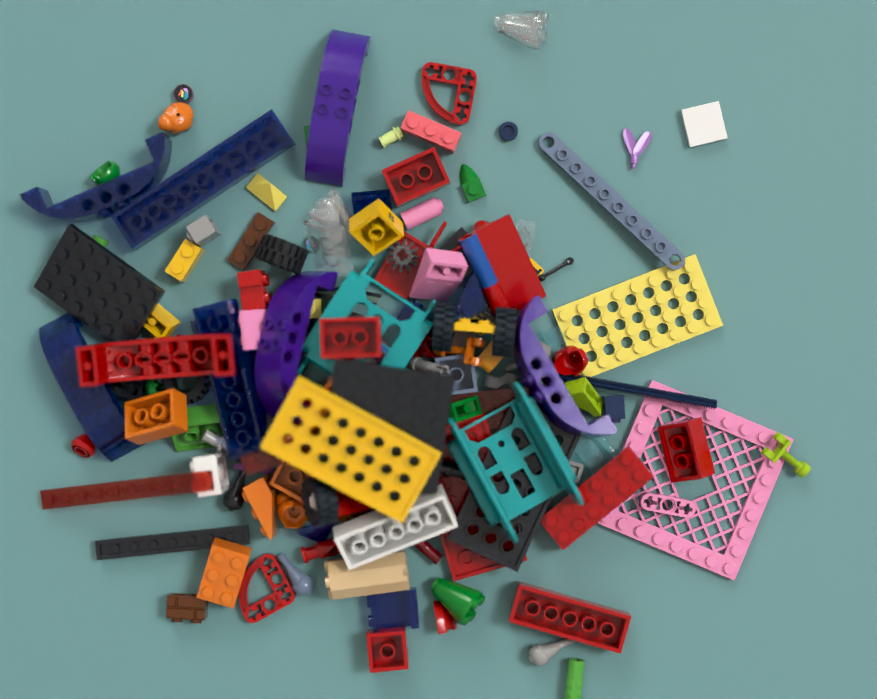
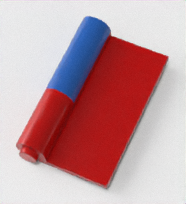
(501, 265)

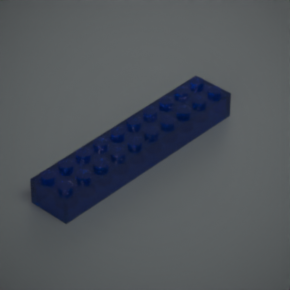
(203, 180)

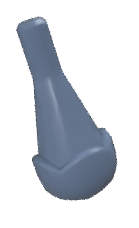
(301, 582)

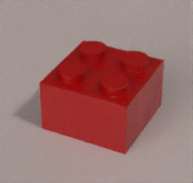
(387, 649)

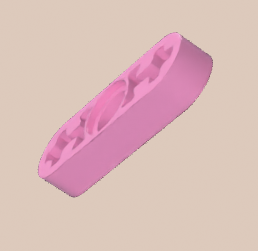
(682, 502)

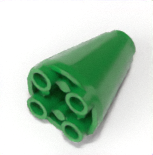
(457, 599)

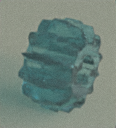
(408, 251)

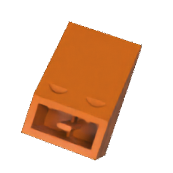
(263, 501)

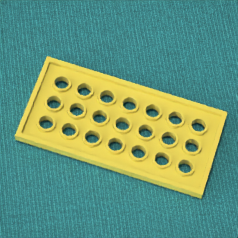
(642, 305)

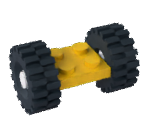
(502, 330)

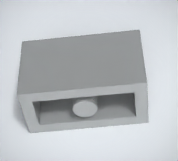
(202, 231)

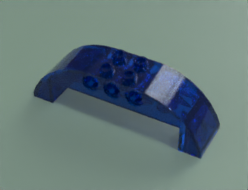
(79, 206)
(93, 405)

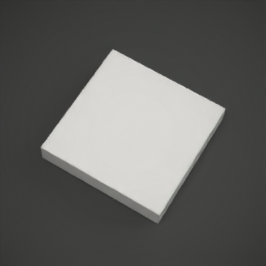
(703, 124)

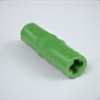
(574, 678)

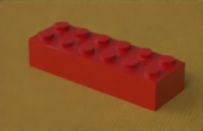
(600, 495)
(569, 617)

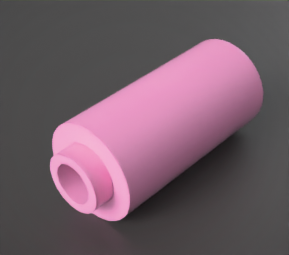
(422, 212)

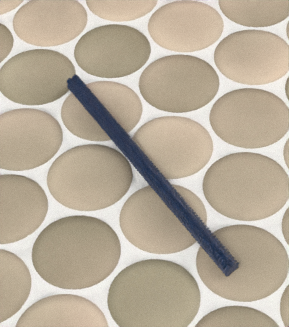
(660, 394)

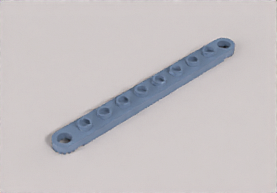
(611, 201)

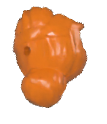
(176, 124)
(290, 518)

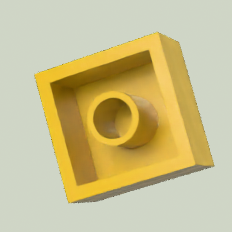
(376, 227)

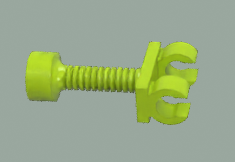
(800, 468)

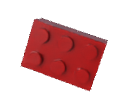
(416, 177)
(350, 337)

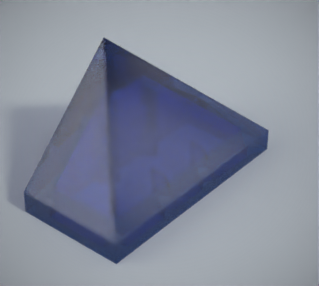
(317, 533)

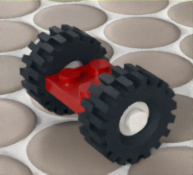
(326, 503)

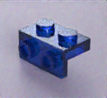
(363, 199)

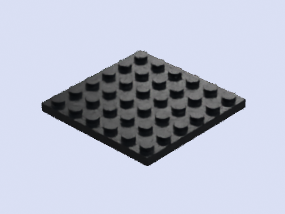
(401, 397)

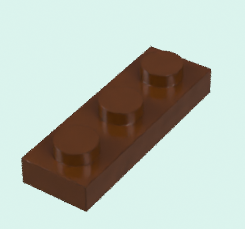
(250, 241)

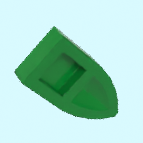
(471, 184)

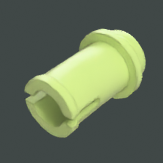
(391, 136)

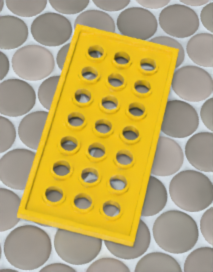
(344, 480)

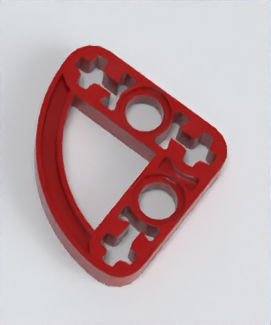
(457, 81)
(276, 596)

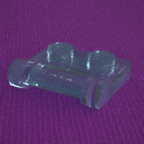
(592, 456)

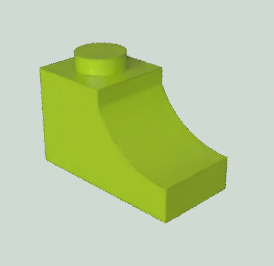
(585, 396)

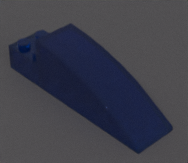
(236, 395)

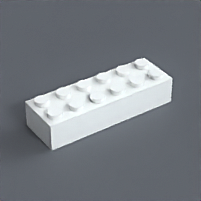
(380, 535)

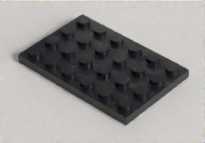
(98, 287)

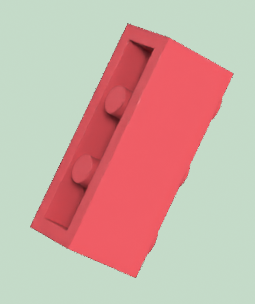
(431, 131)

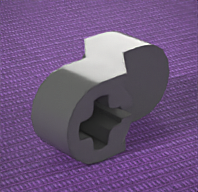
(495, 382)

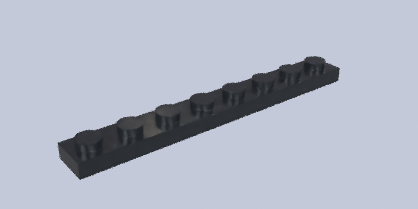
(169, 542)

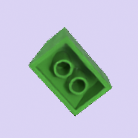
(198, 420)

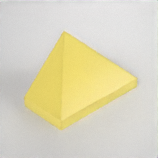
(266, 192)

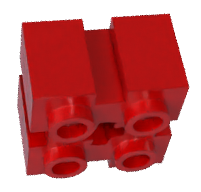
(254, 289)

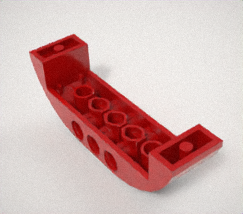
(156, 358)

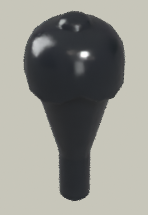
(233, 498)

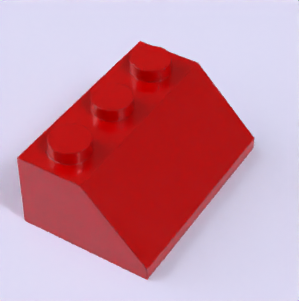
(686, 450)

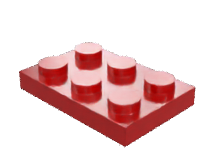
(397, 281)

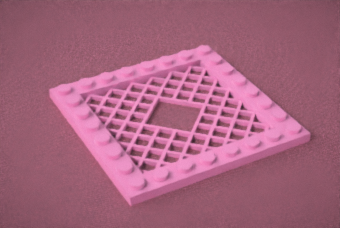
(751, 512)

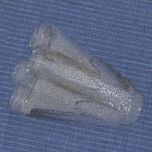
(523, 27)
(330, 206)

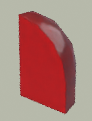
(443, 618)

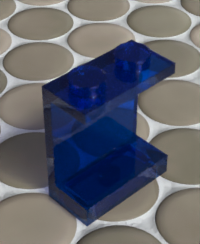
(394, 609)

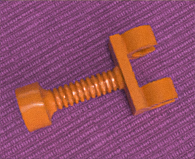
(468, 351)

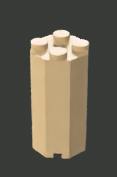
(372, 578)

